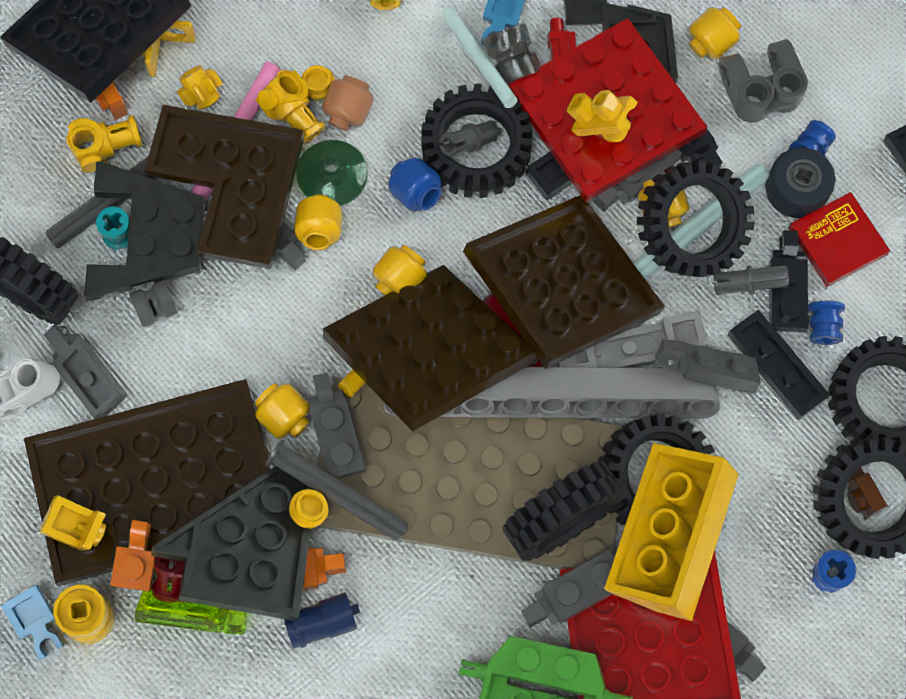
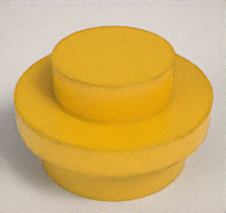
(318, 81)
(308, 508)

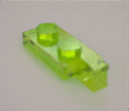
(189, 615)

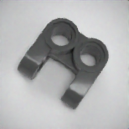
(768, 89)

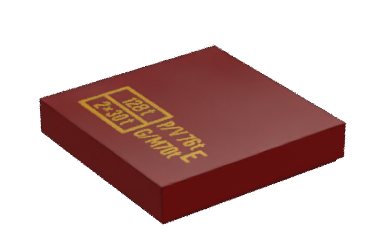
(839, 239)

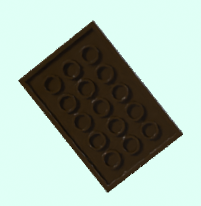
(146, 466)

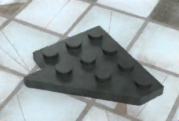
(245, 550)

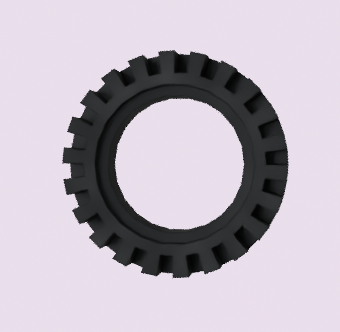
(476, 179)
(734, 224)
(34, 284)
(845, 382)
(634, 434)
(831, 497)
(563, 511)

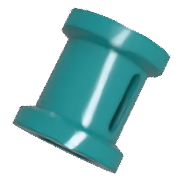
(116, 219)

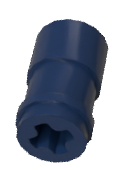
(322, 620)

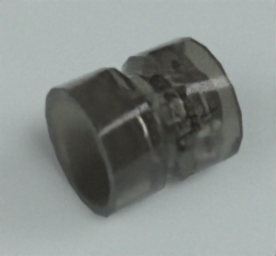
(514, 41)

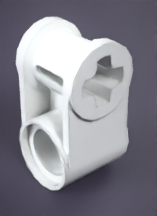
(18, 389)

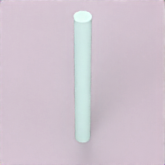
(479, 57)

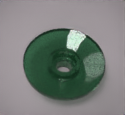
(341, 185)

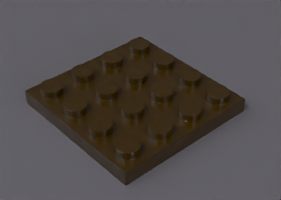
(563, 280)
(428, 347)

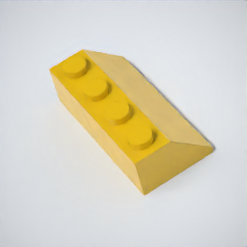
(672, 530)

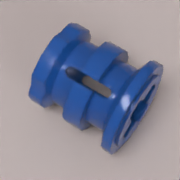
(816, 137)
(826, 322)
(829, 560)

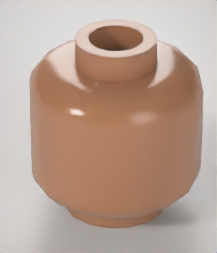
(347, 102)

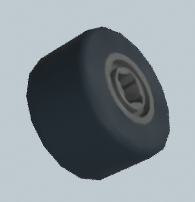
(793, 194)

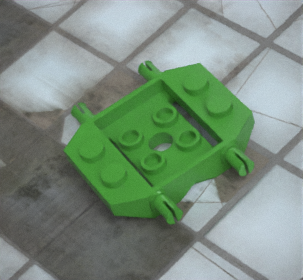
(539, 665)

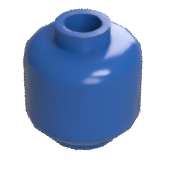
(415, 184)

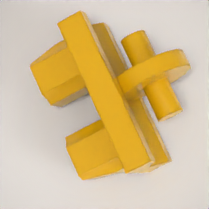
(602, 115)

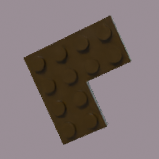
(244, 163)

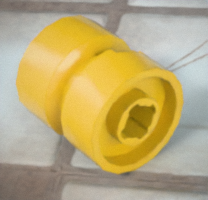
(83, 614)

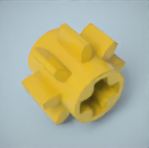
(199, 87)

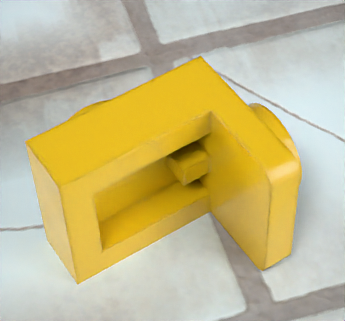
(73, 524)

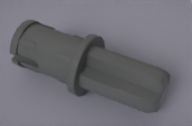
(469, 138)
(752, 279)

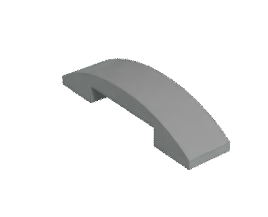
(639, 345)

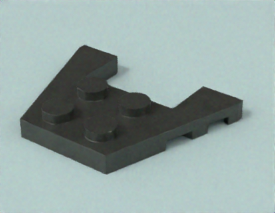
(652, 25)
(161, 236)

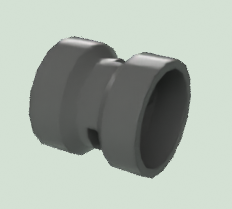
(161, 299)

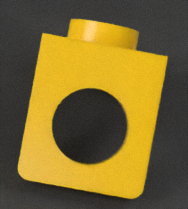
(152, 53)

